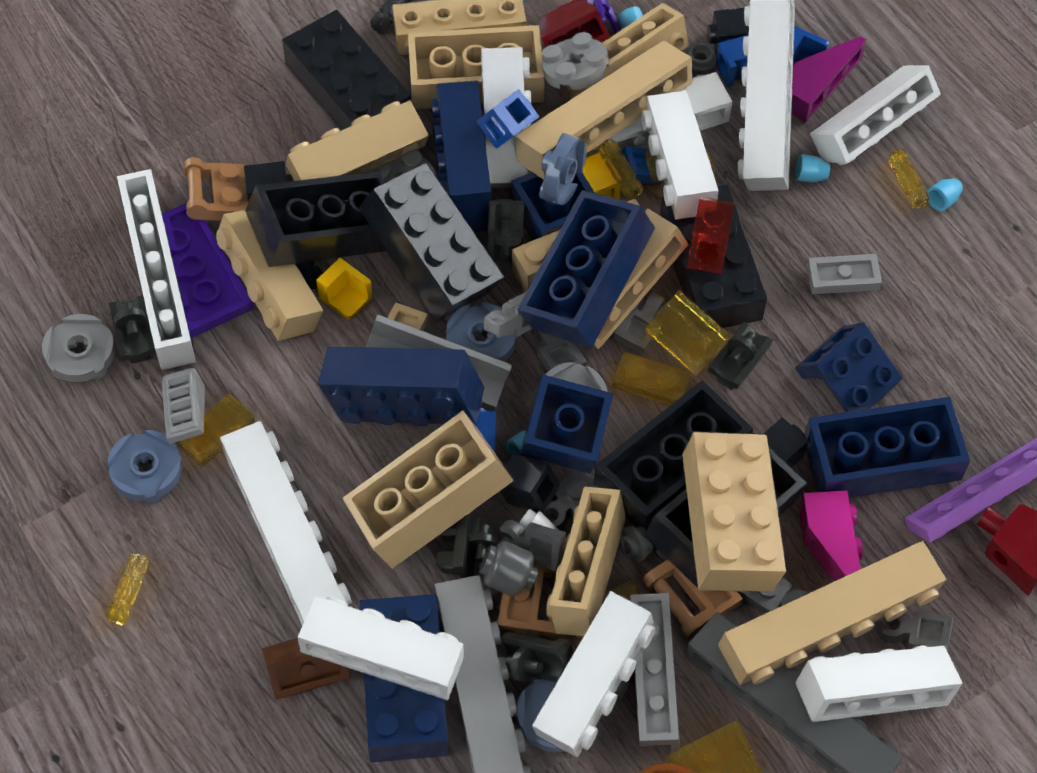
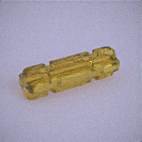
(620, 169)
(908, 178)
(127, 588)

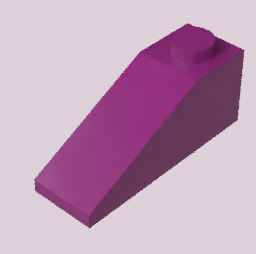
(821, 74)

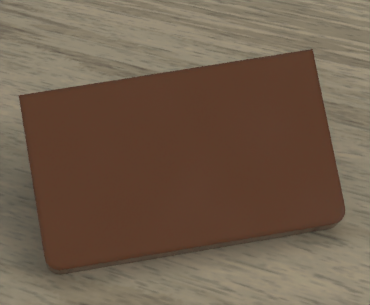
(298, 672)

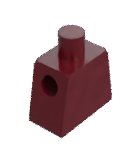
(572, 19)
(1013, 544)

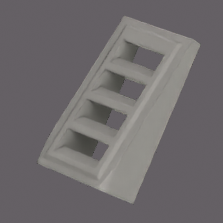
(183, 401)

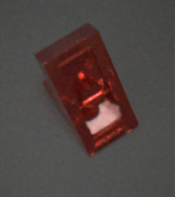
(710, 235)

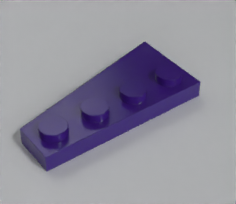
(204, 275)

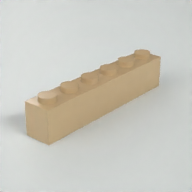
(607, 104)
(832, 613)

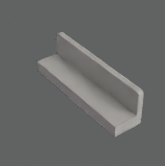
(393, 334)
(656, 678)

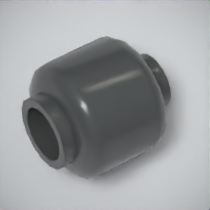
(508, 568)

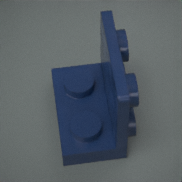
(852, 367)

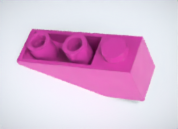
(829, 532)

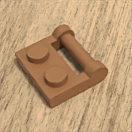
(227, 189)
(706, 600)
(520, 612)

